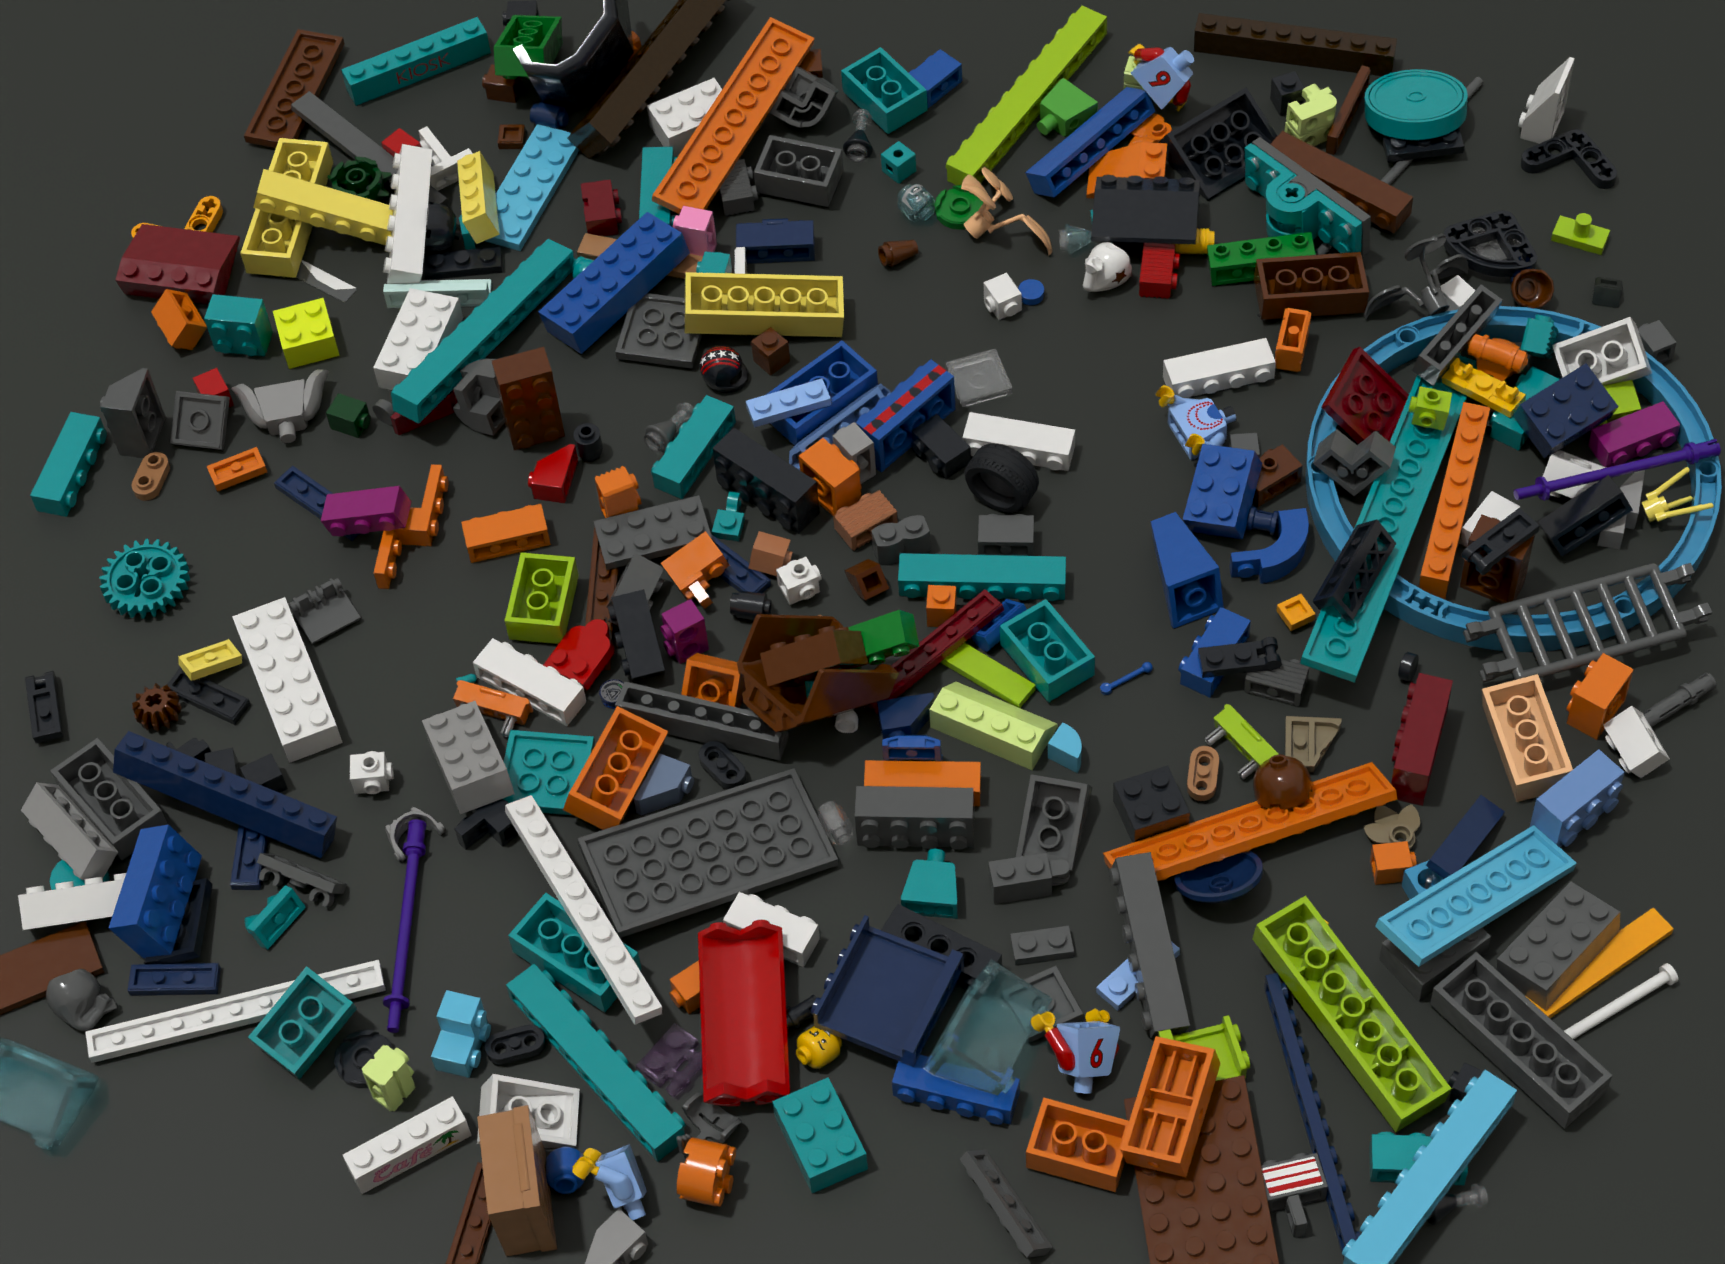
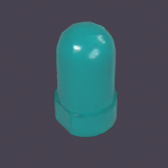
(468, 678)

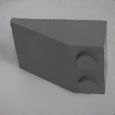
(1054, 818)

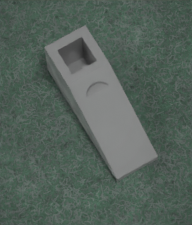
(617, 1241)

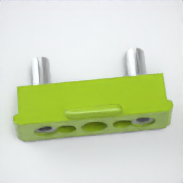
(1242, 737)

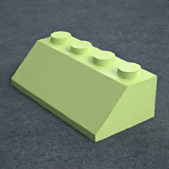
(991, 724)

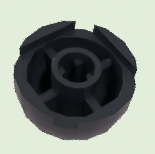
(440, 228)

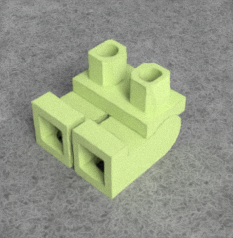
(1314, 118)

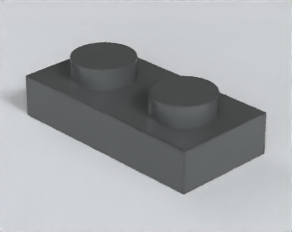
(1042, 945)

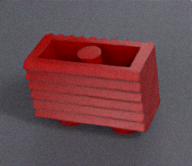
(1157, 270)

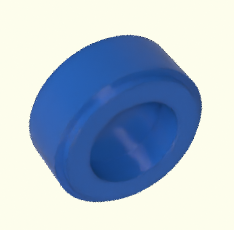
(1031, 291)

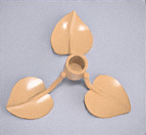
(982, 219)

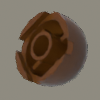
(1282, 782)

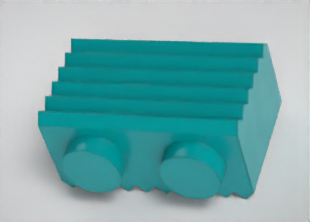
(1539, 337)

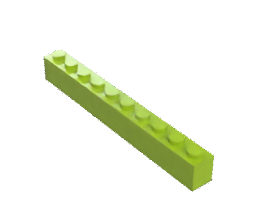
(1022, 102)

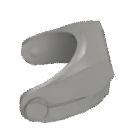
(400, 825)

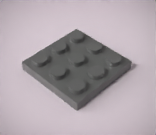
(657, 333)

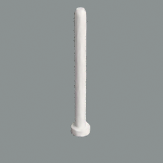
(1666, 975)

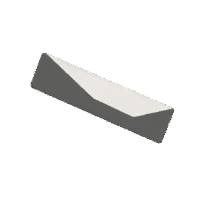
(325, 281)

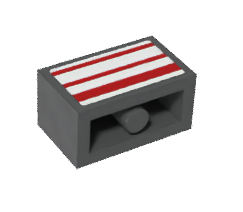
(1296, 1176)

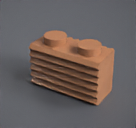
(858, 520)

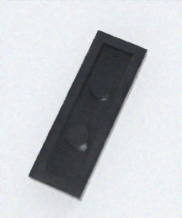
(209, 697)

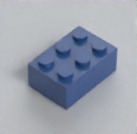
(1222, 491)

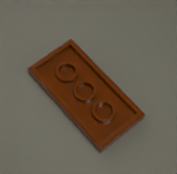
(31, 967)

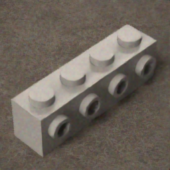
(69, 831)

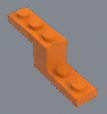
(419, 529)

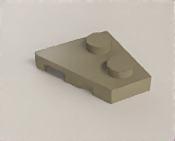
(1309, 738)

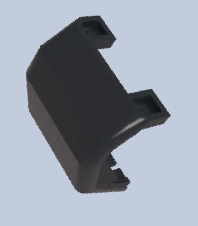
(592, 68)

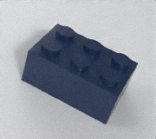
(1565, 410)

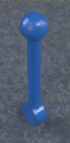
(1106, 688)

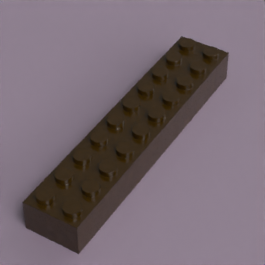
(643, 74)

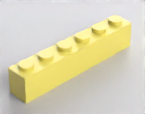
(323, 207)

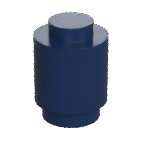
(549, 115)

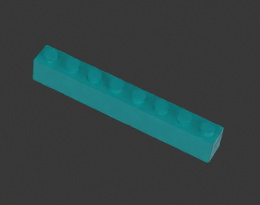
(596, 1061)

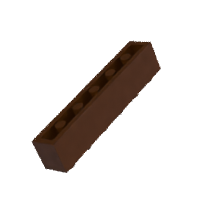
(1381, 201)

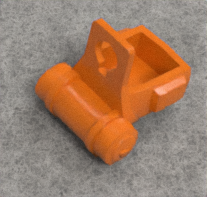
(1497, 356)

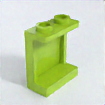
(1224, 1040)

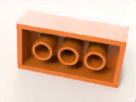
(615, 769)

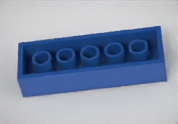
(614, 282)

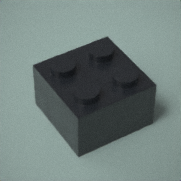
(1150, 804)

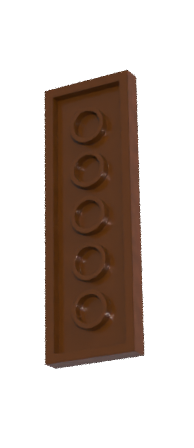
(300, 71)

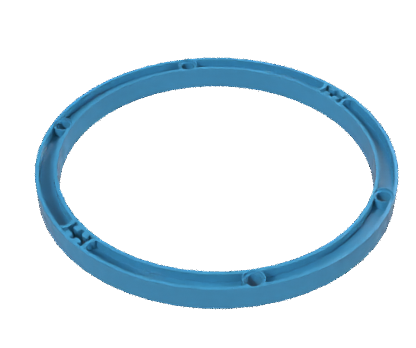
(1450, 619)

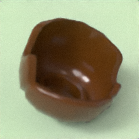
(1532, 288)

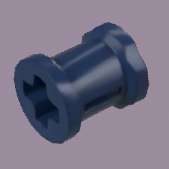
(1262, 520)

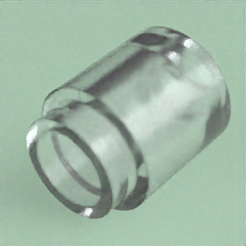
(835, 823)

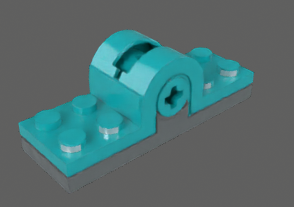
(1303, 202)

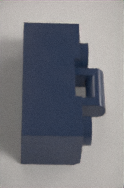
(777, 240)

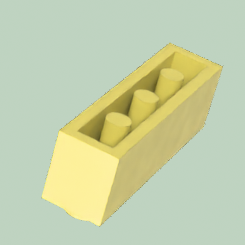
(478, 197)

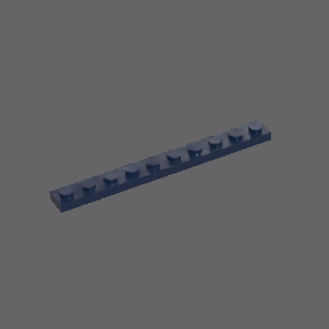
(1309, 1103)

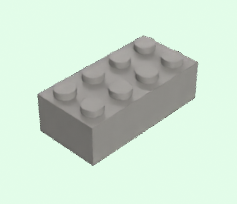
(468, 757)

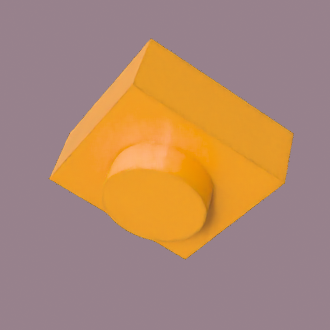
(1296, 612)

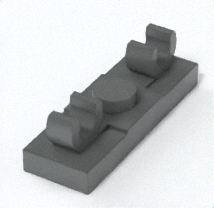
(300, 876)

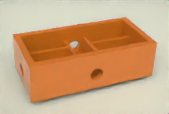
(1170, 1106)

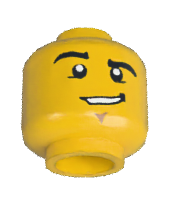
(817, 1047)

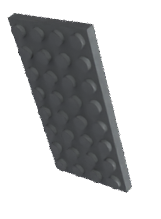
(706, 852)

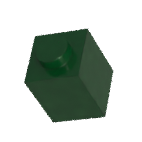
(348, 415)

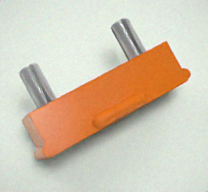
(494, 704)

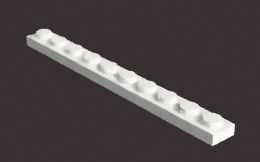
(583, 910)
(218, 1014)

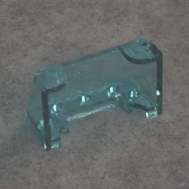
(987, 1031)
(41, 1092)

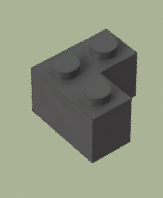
(1354, 464)

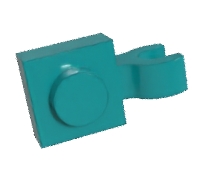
(729, 522)

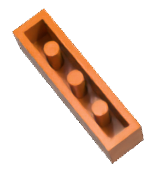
(925, 774)

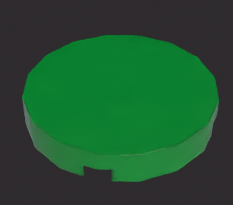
(956, 207)

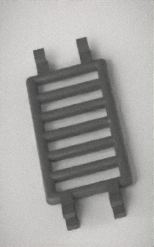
(1512, 664)

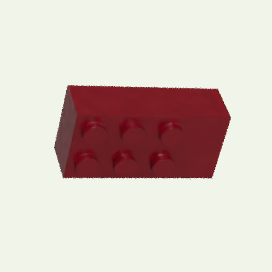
(1419, 737)

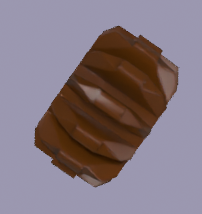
(156, 707)

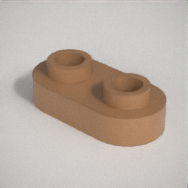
(152, 471)
(1203, 775)

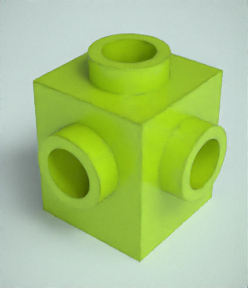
(1430, 408)

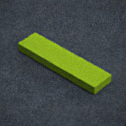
(990, 675)

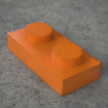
(237, 469)

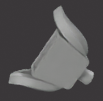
(285, 405)

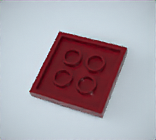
(1365, 398)

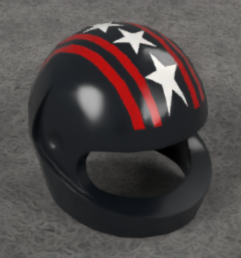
(720, 366)

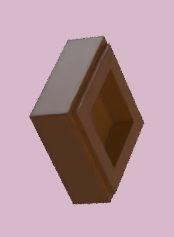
(511, 136)

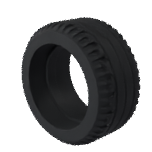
(1001, 478)

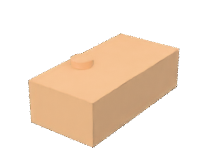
(1526, 736)

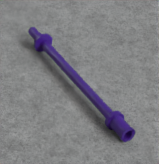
(1690, 453)
(413, 849)

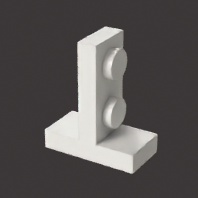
(444, 168)

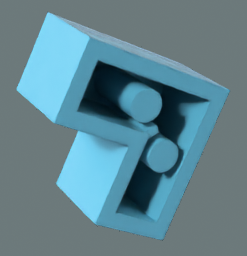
(461, 1034)

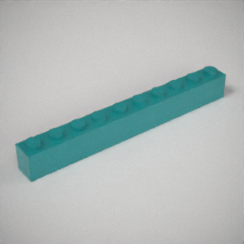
(482, 330)

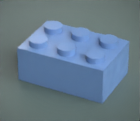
(1578, 799)

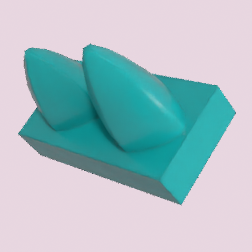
(275, 917)

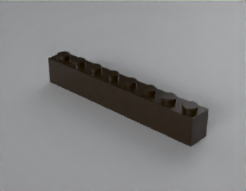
(1294, 44)

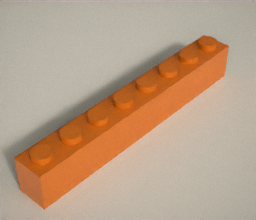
(1454, 500)

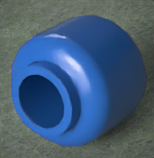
(559, 1170)

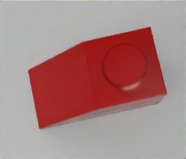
(554, 475)

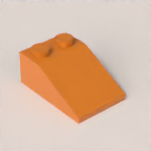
(1139, 159)

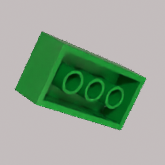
(539, 37)

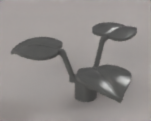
(1431, 295)

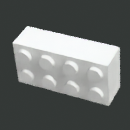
(416, 332)

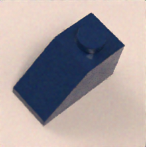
(904, 714)

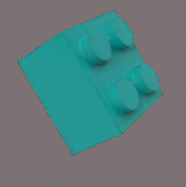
(238, 325)

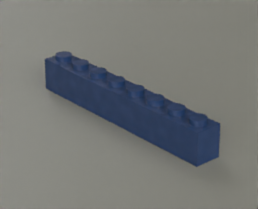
(224, 794)

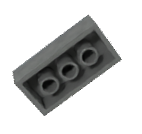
(108, 800)
(914, 817)
(1559, 944)

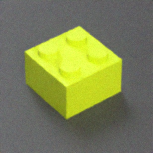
(306, 333)

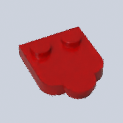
(583, 652)

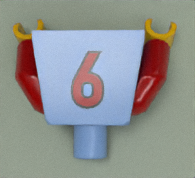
(1163, 74)
(1081, 1047)

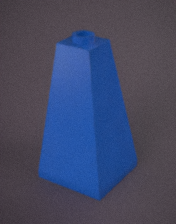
(1186, 572)

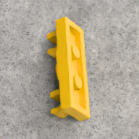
(1483, 388)

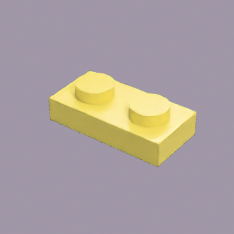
(210, 660)

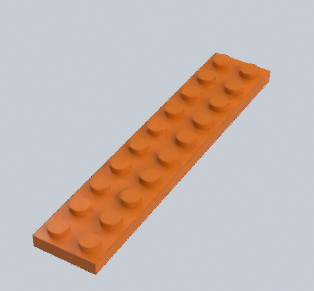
(733, 118)
(1255, 825)

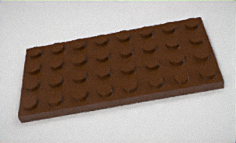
(1222, 1203)

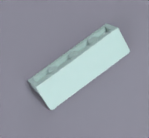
(470, 292)

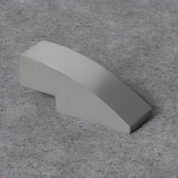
(1613, 534)

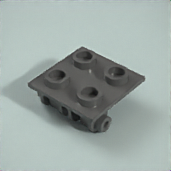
(323, 610)

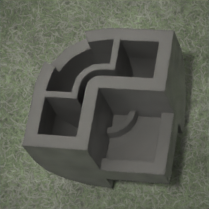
(804, 99)
(479, 398)

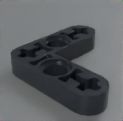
(1571, 150)

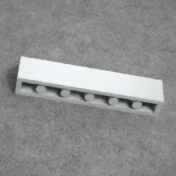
(409, 215)

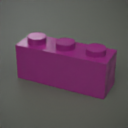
(1634, 435)
(366, 511)

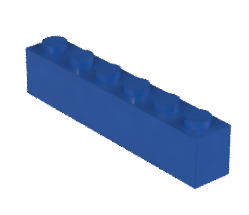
(1090, 142)

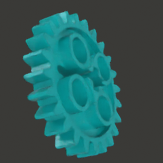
(144, 578)

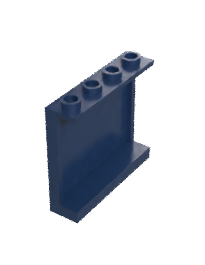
(886, 993)

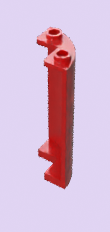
(743, 1014)

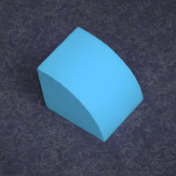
(1066, 748)

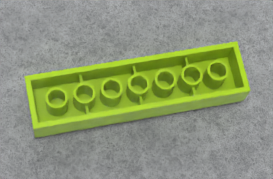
(1351, 1014)

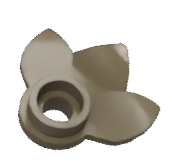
(1391, 825)

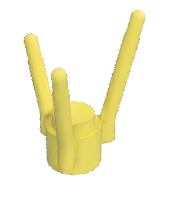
(1658, 509)

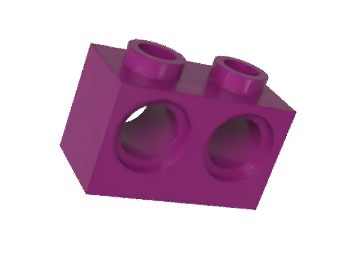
(684, 631)

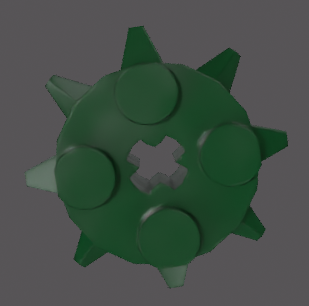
(360, 179)

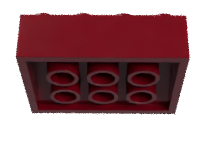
(177, 261)

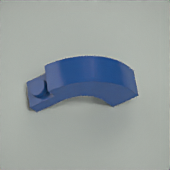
(1280, 557)

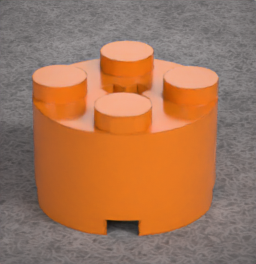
(705, 1173)

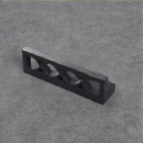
(1353, 562)

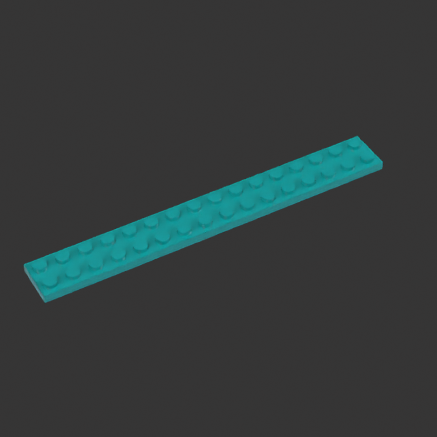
(1397, 504)

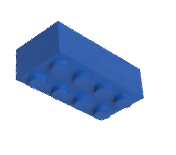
(845, 378)
(155, 891)

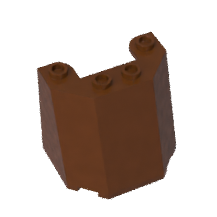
(832, 691)

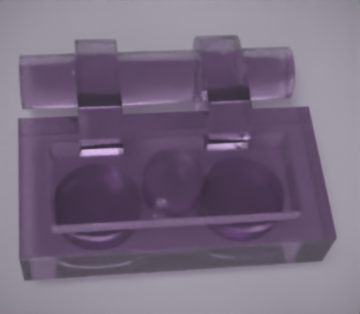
(667, 1056)

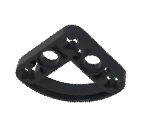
(1502, 234)

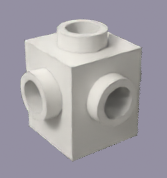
(798, 580)
(370, 772)

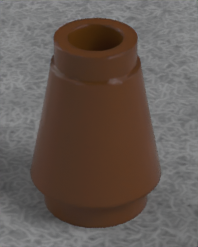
(897, 251)

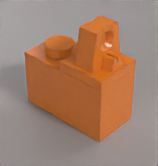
(695, 566)

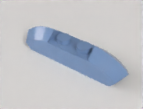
(842, 419)

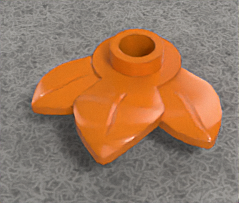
(1151, 130)

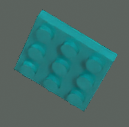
(545, 766)

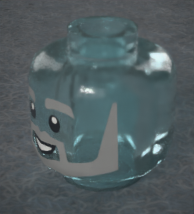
(915, 202)

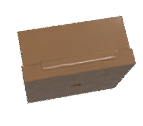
(516, 1181)

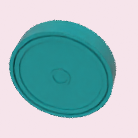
(1416, 104)

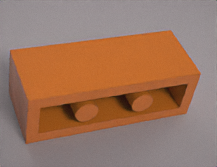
(505, 533)

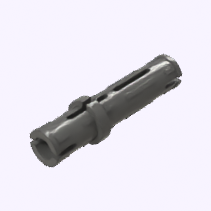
(1685, 695)

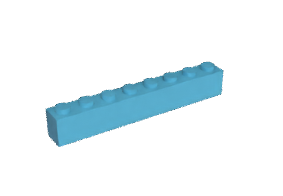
(1433, 1172)

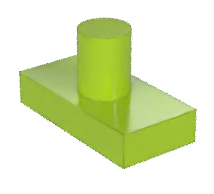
(1580, 233)

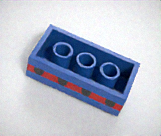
(909, 405)

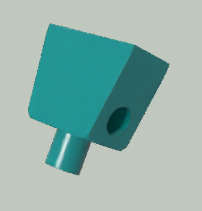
(931, 887)

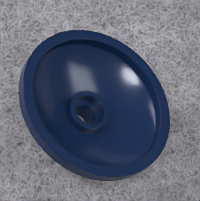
(1221, 880)

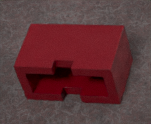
(600, 209)

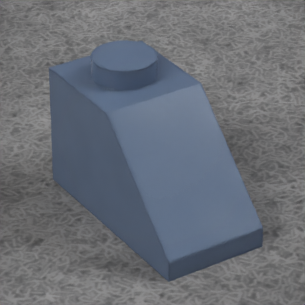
(663, 785)

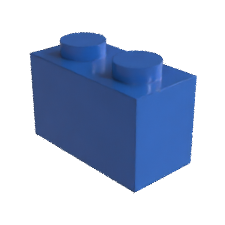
(938, 75)

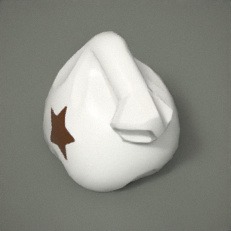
(1106, 268)

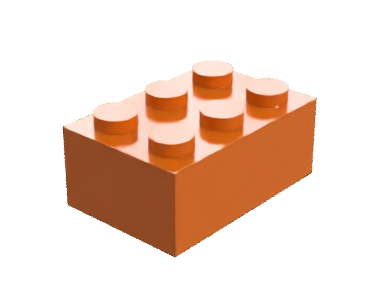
(1077, 1144)

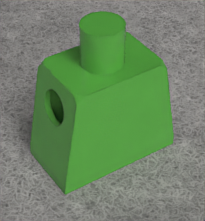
(1065, 109)

